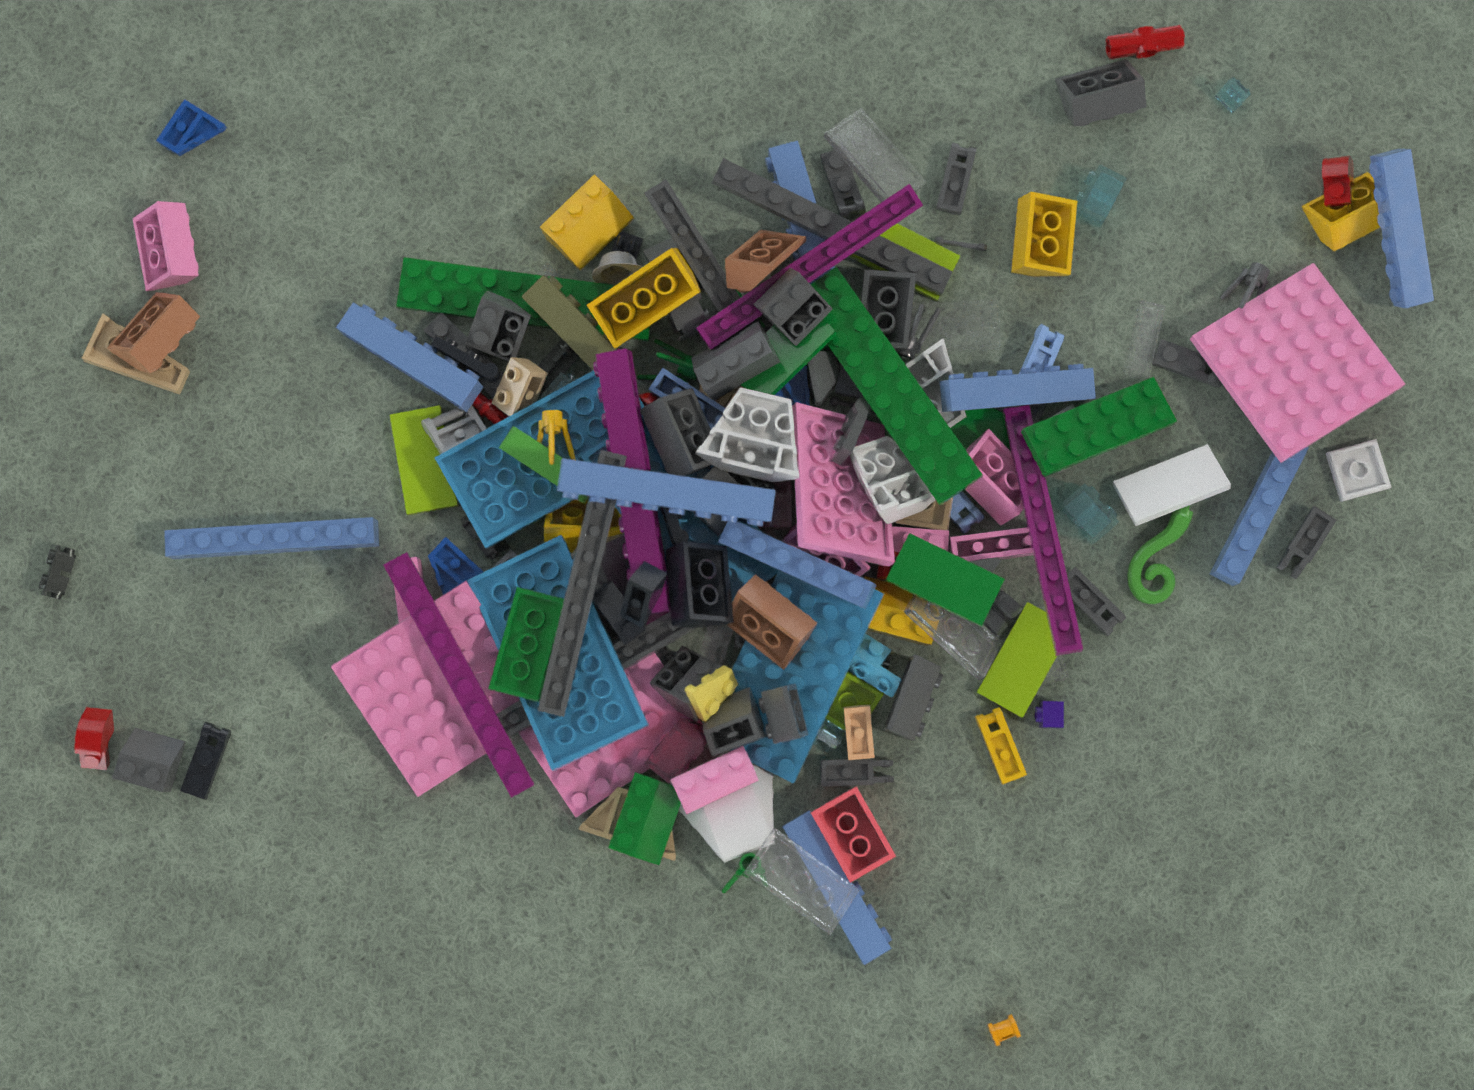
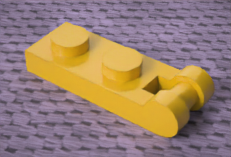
(1001, 746)

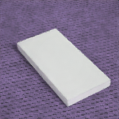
(1171, 485)

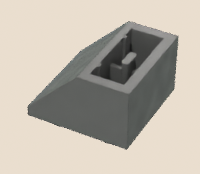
(793, 306)
(498, 326)
(680, 671)
(734, 724)

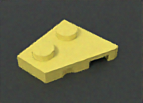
(711, 692)

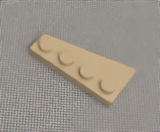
(169, 376)

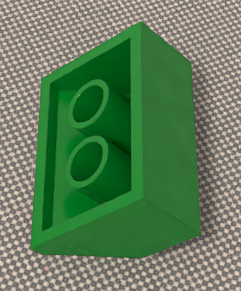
(646, 819)

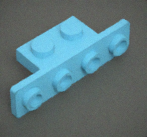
(868, 666)

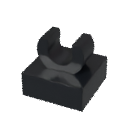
(628, 243)

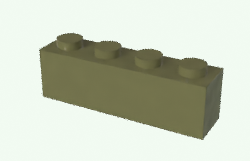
(567, 320)

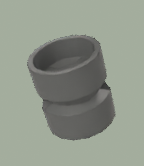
(1003, 609)

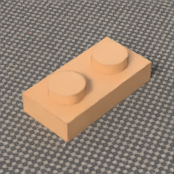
(858, 732)

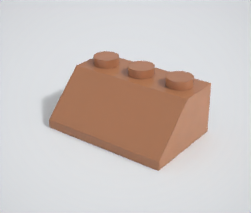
(759, 258)
(154, 332)
(770, 621)

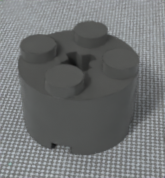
(688, 317)

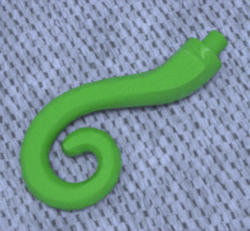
(1174, 530)

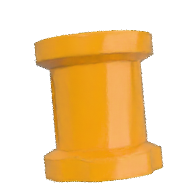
(1004, 1030)

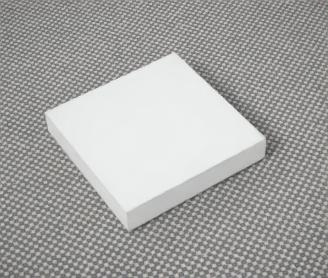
(1358, 470)

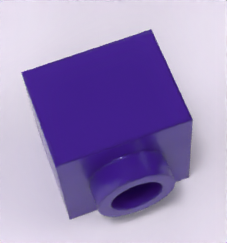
(1050, 714)

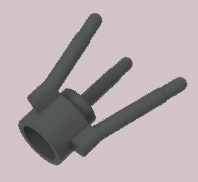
(1254, 277)
(913, 347)

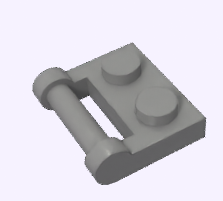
(455, 433)

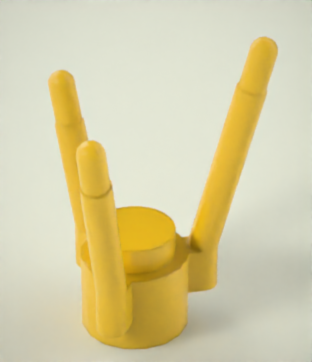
(552, 422)

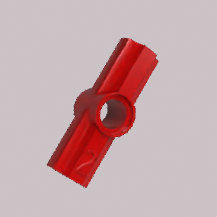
(1144, 42)

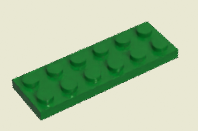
(1098, 426)

